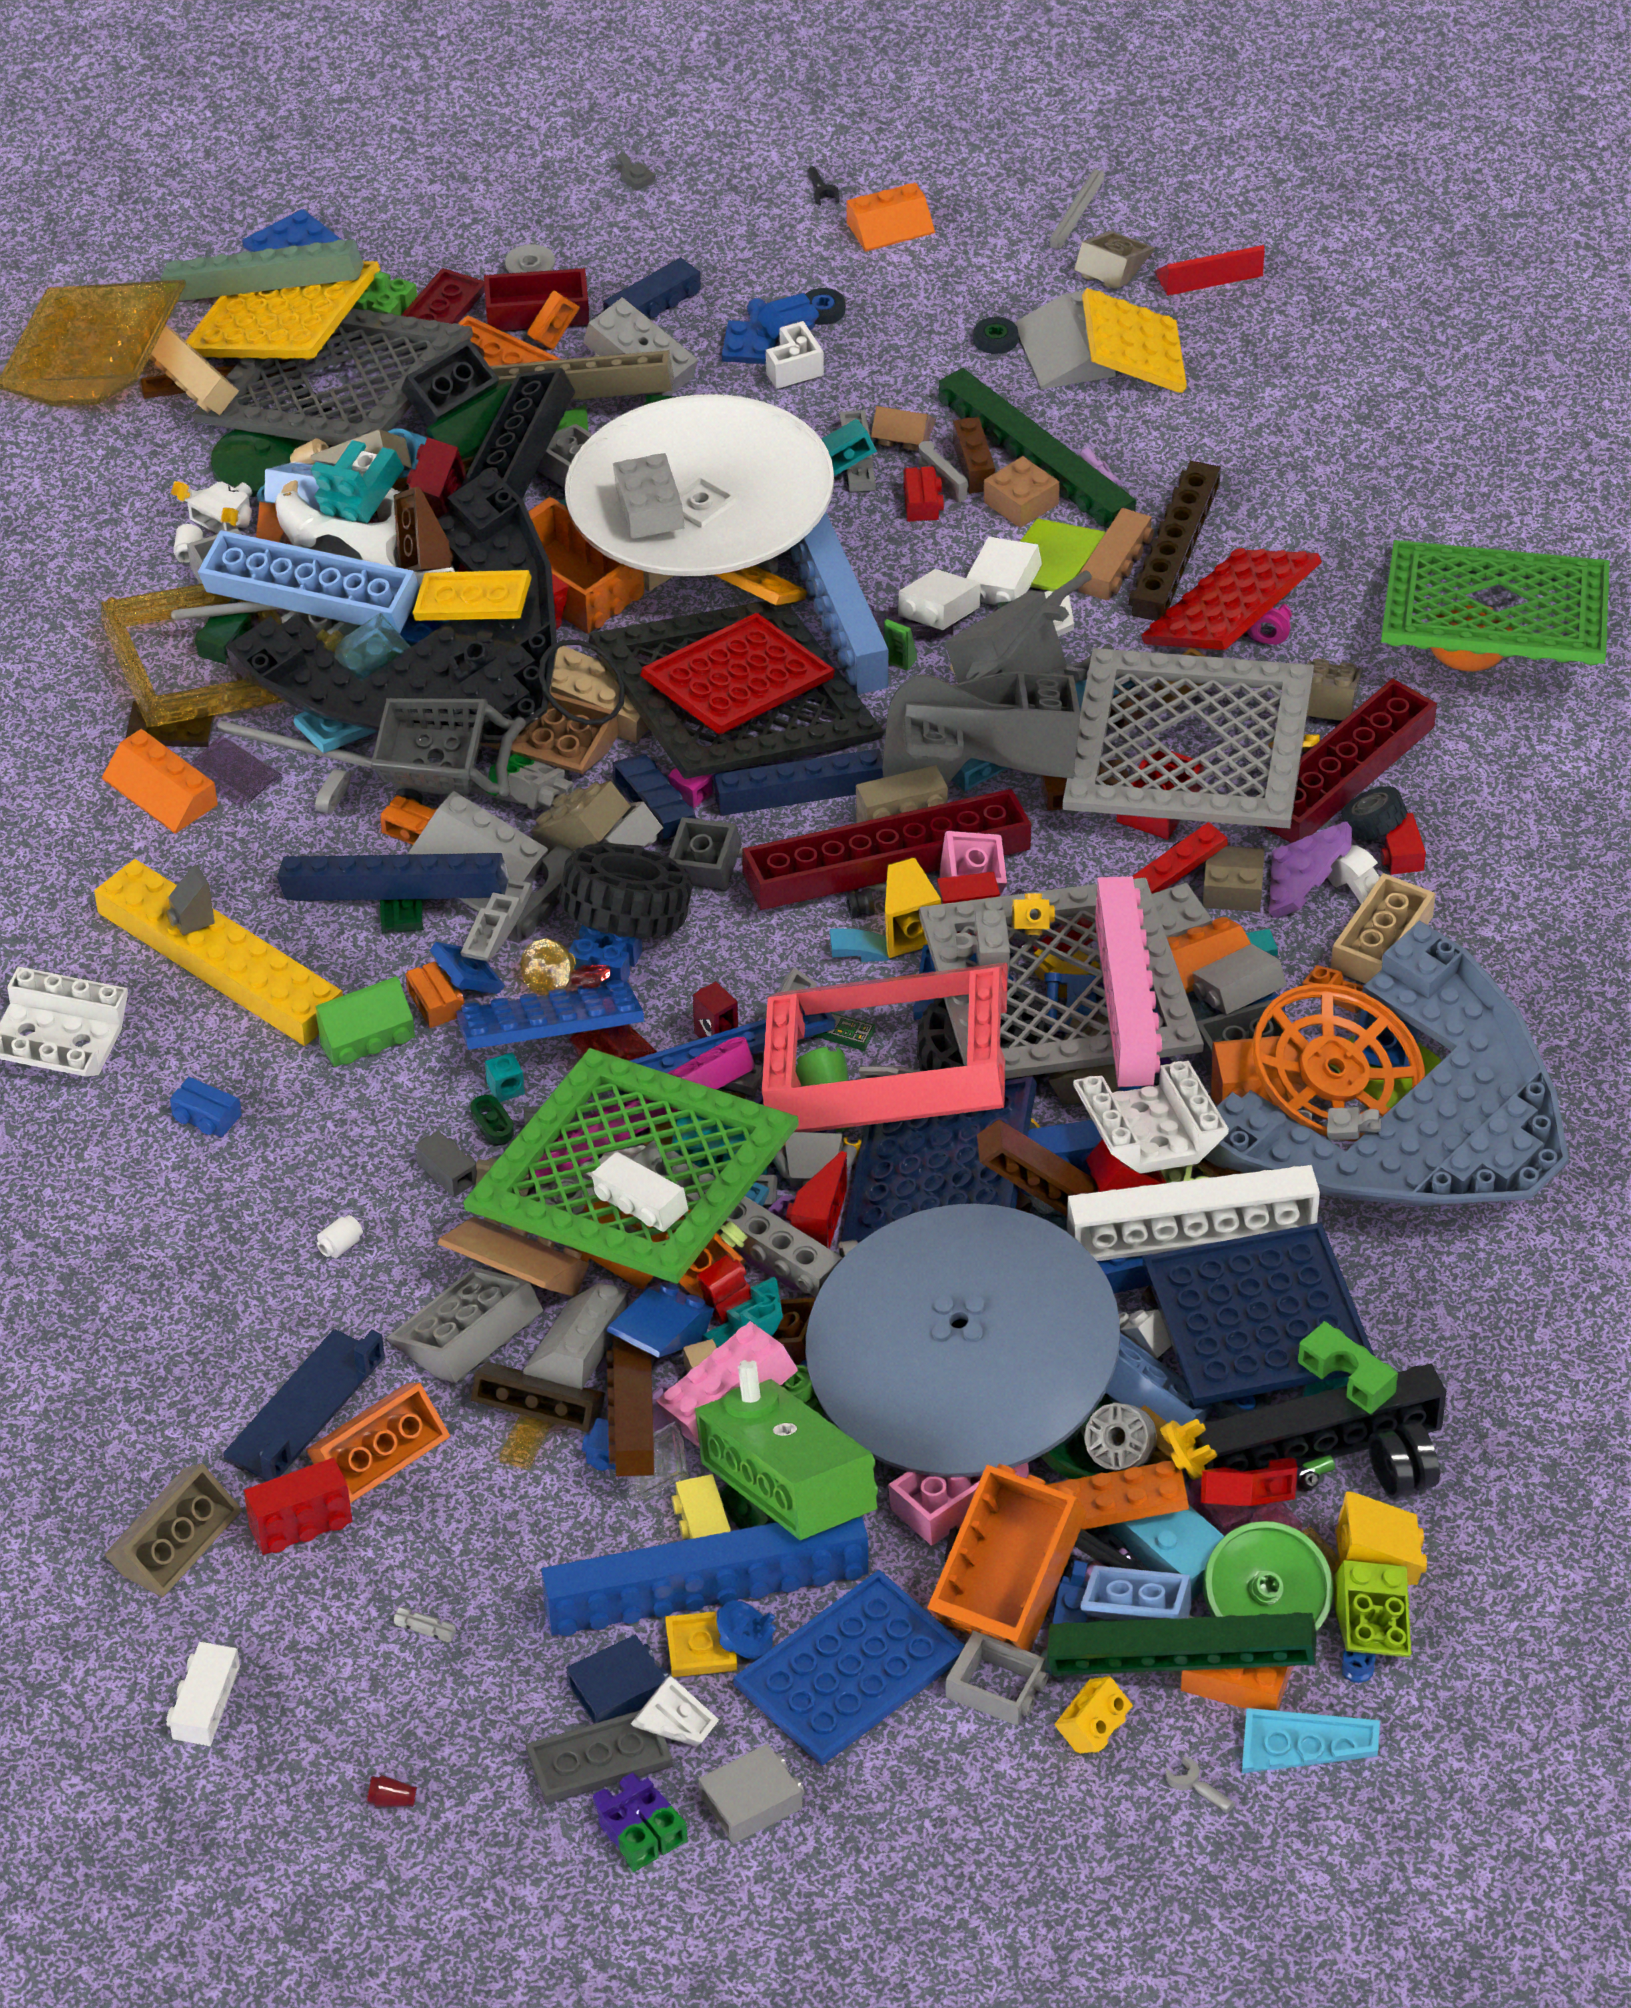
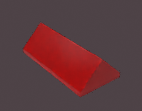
(1212, 270)

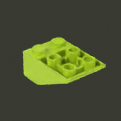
(1373, 1608)

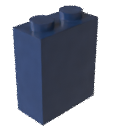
(616, 1679)

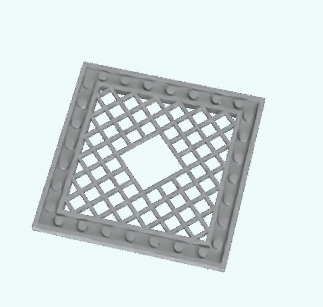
(1270, 808)
(1180, 1028)

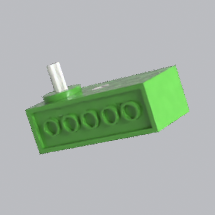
(785, 1456)

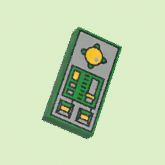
(849, 1032)

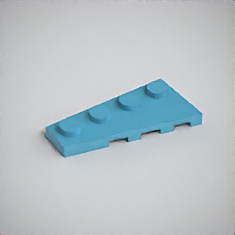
(1304, 1739)

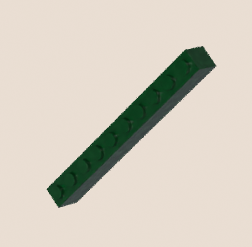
(1023, 437)

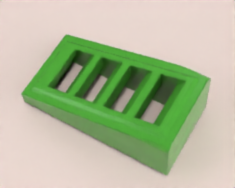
(900, 645)

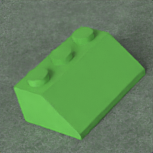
(364, 1022)

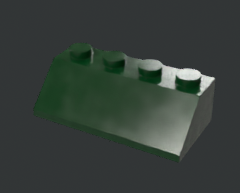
(470, 424)

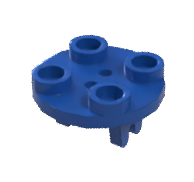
(745, 1629)

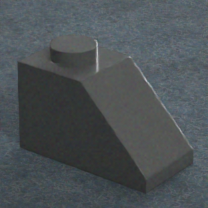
(191, 903)

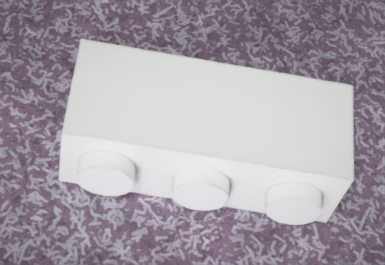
(639, 1192)
(203, 1693)

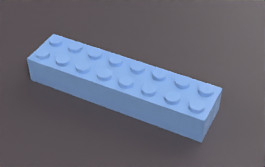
(308, 580)

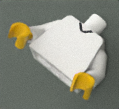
(217, 506)

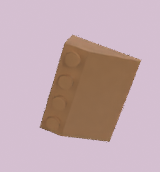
(565, 742)
(518, 1254)

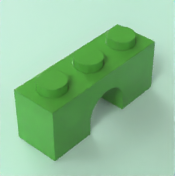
(1330, 1351)

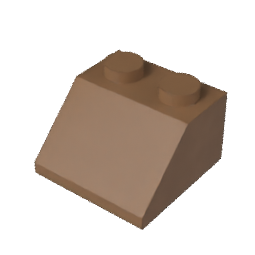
(901, 427)

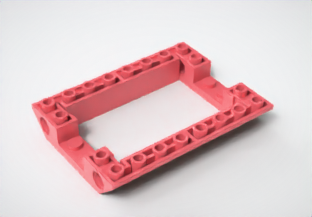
(891, 1097)

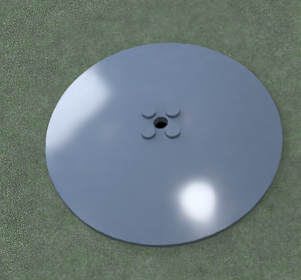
(975, 1395)

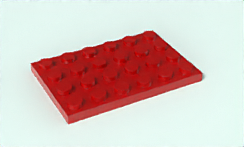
(1231, 599)
(737, 673)

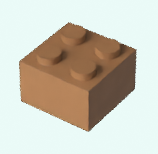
(1021, 492)

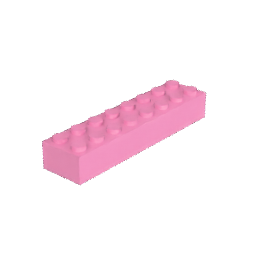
(1127, 982)

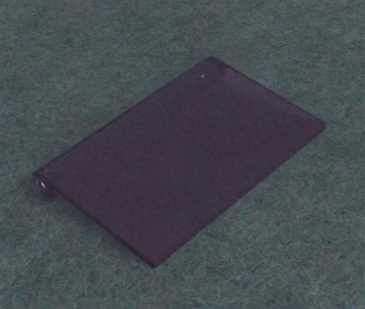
(235, 771)

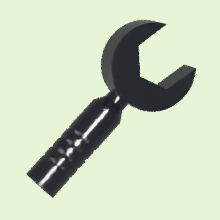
(822, 190)

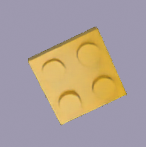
(696, 1645)

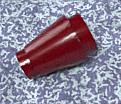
(390, 1792)

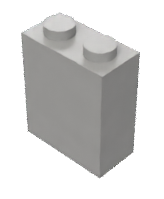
(1238, 979)
(751, 1793)

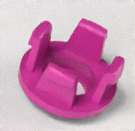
(1279, 619)

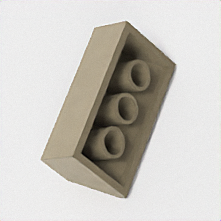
(174, 1530)

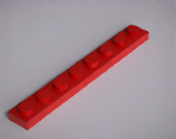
(1164, 870)

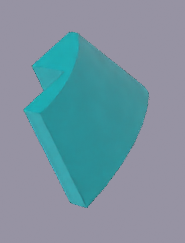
(762, 1310)

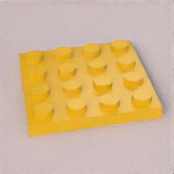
(1134, 340)

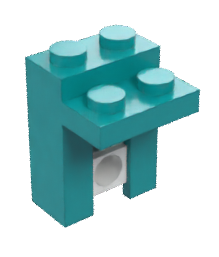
(356, 482)

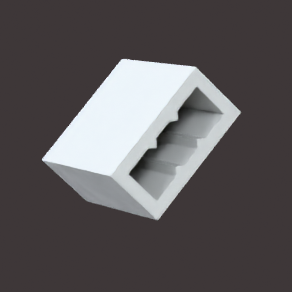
(1005, 569)
(939, 599)

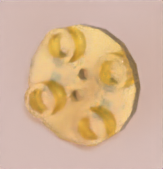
(553, 957)

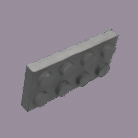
(595, 1757)

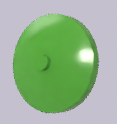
(1267, 1571)

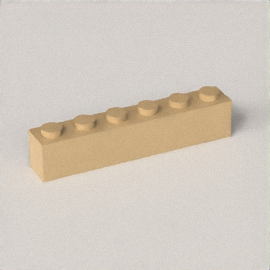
(192, 372)

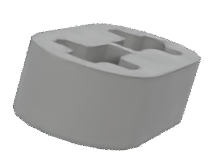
(332, 791)

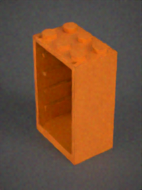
(596, 582)
(1008, 1557)

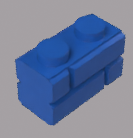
(787, 312)
(205, 1107)

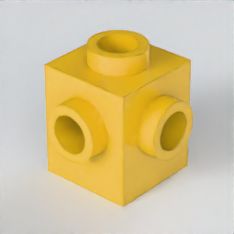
(1021, 910)

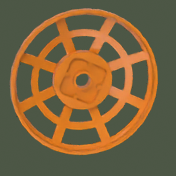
(1333, 1050)

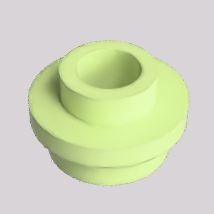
(733, 1235)

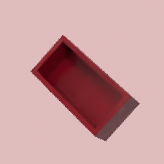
(517, 298)

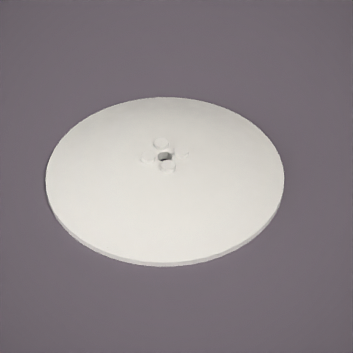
(747, 461)

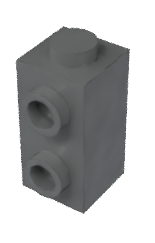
(446, 1163)

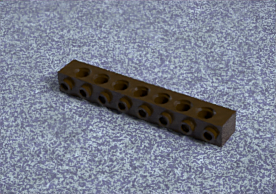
(1175, 540)

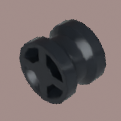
(860, 903)

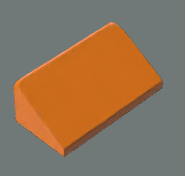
(553, 320)

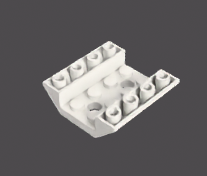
(61, 1015)
(1166, 1115)

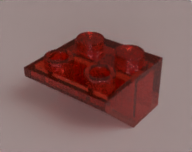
(616, 1041)

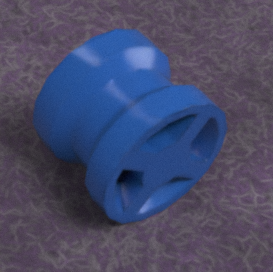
(1354, 1673)

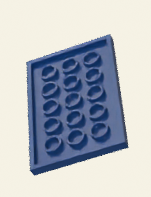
(548, 1015)
(849, 1667)

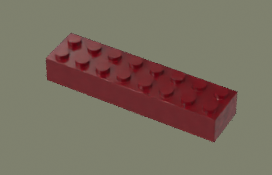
(1356, 755)

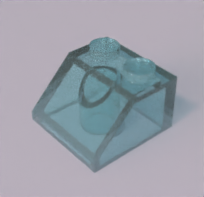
(370, 647)

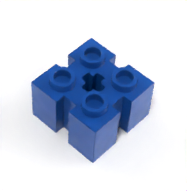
(606, 949)

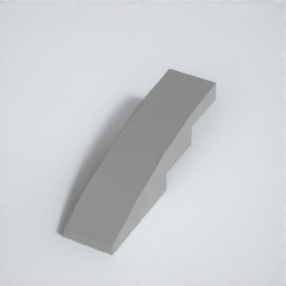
(861, 474)
(496, 921)

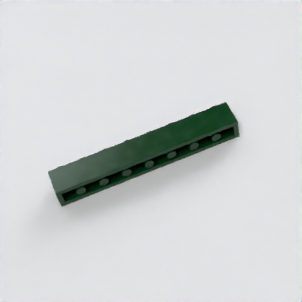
(1182, 1644)

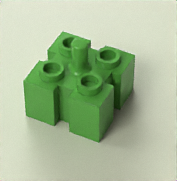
(387, 295)

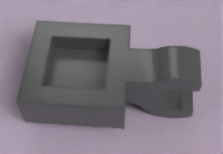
(636, 175)

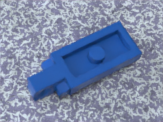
(1070, 1596)

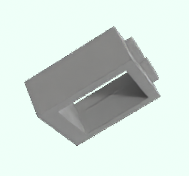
(1007, 1656)

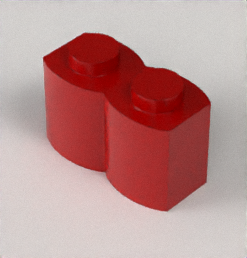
(724, 1286)

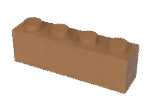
(1116, 553)

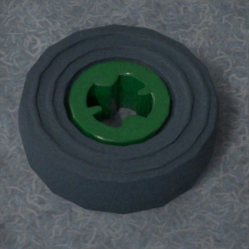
(995, 335)

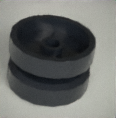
(1404, 1459)

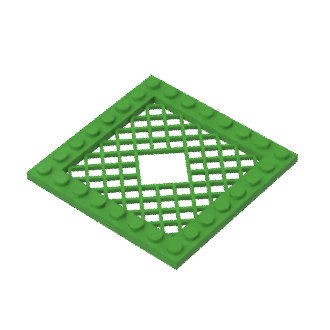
(1584, 645)
(664, 1259)

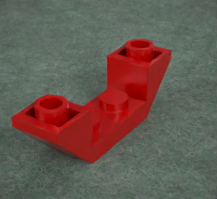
(1250, 1487)

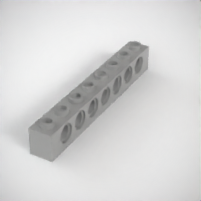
(769, 1238)

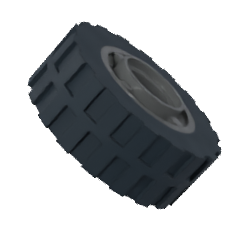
(1374, 812)

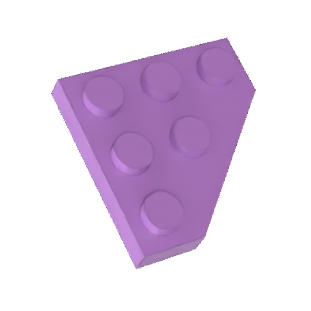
(1305, 865)

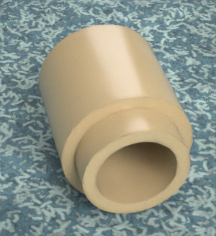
(303, 453)

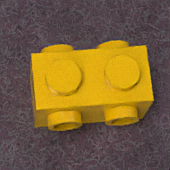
(1094, 1715)

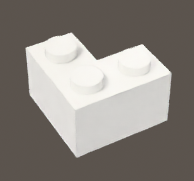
(796, 358)

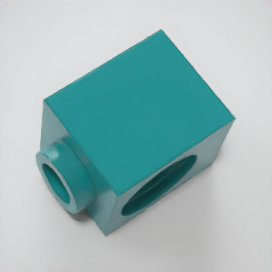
(505, 1077)

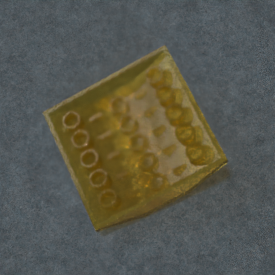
(89, 341)

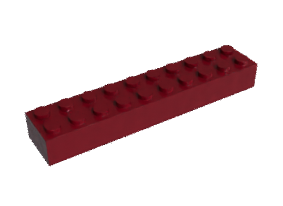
(861, 852)

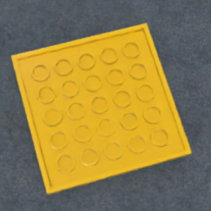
(278, 321)

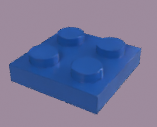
(465, 971)

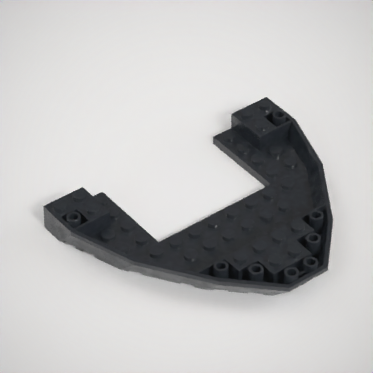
(486, 532)

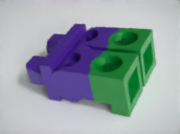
(640, 1821)

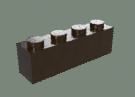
(536, 1397)

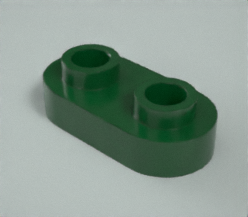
(495, 1120)

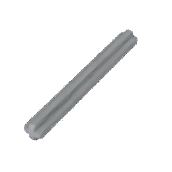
(1076, 209)

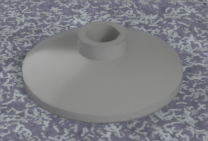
(529, 259)

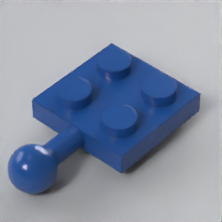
(747, 340)

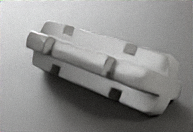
(425, 1624)

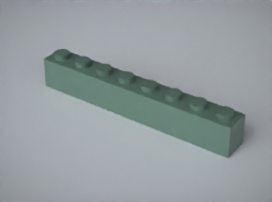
(266, 269)

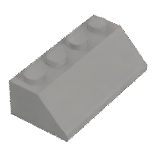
(578, 1337)

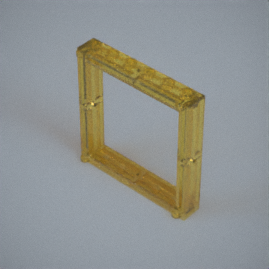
(186, 704)

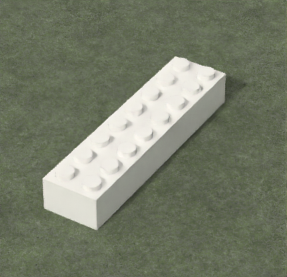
(1192, 1212)

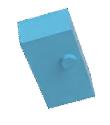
(1171, 1543)

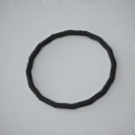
(564, 712)

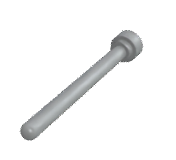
(218, 610)

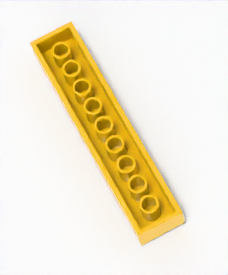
(218, 954)

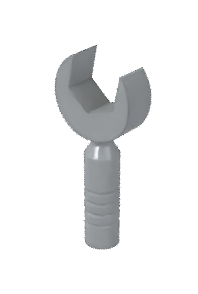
(1191, 1780)

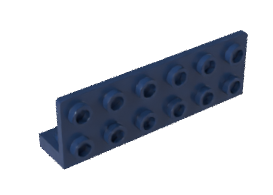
(305, 1404)

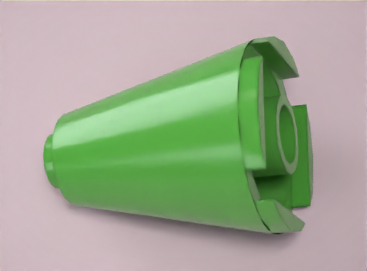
(822, 1067)

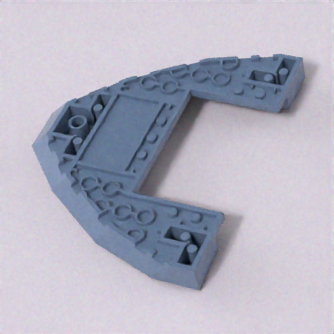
(1465, 1134)

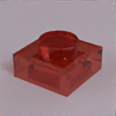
(590, 975)

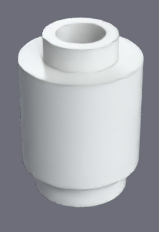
(185, 534)
(339, 1236)

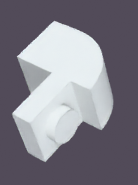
(1356, 871)

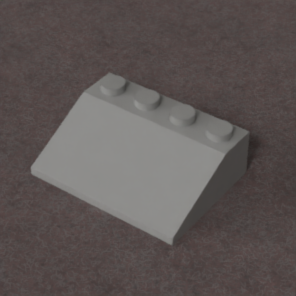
(1058, 343)
(467, 828)
(467, 1323)

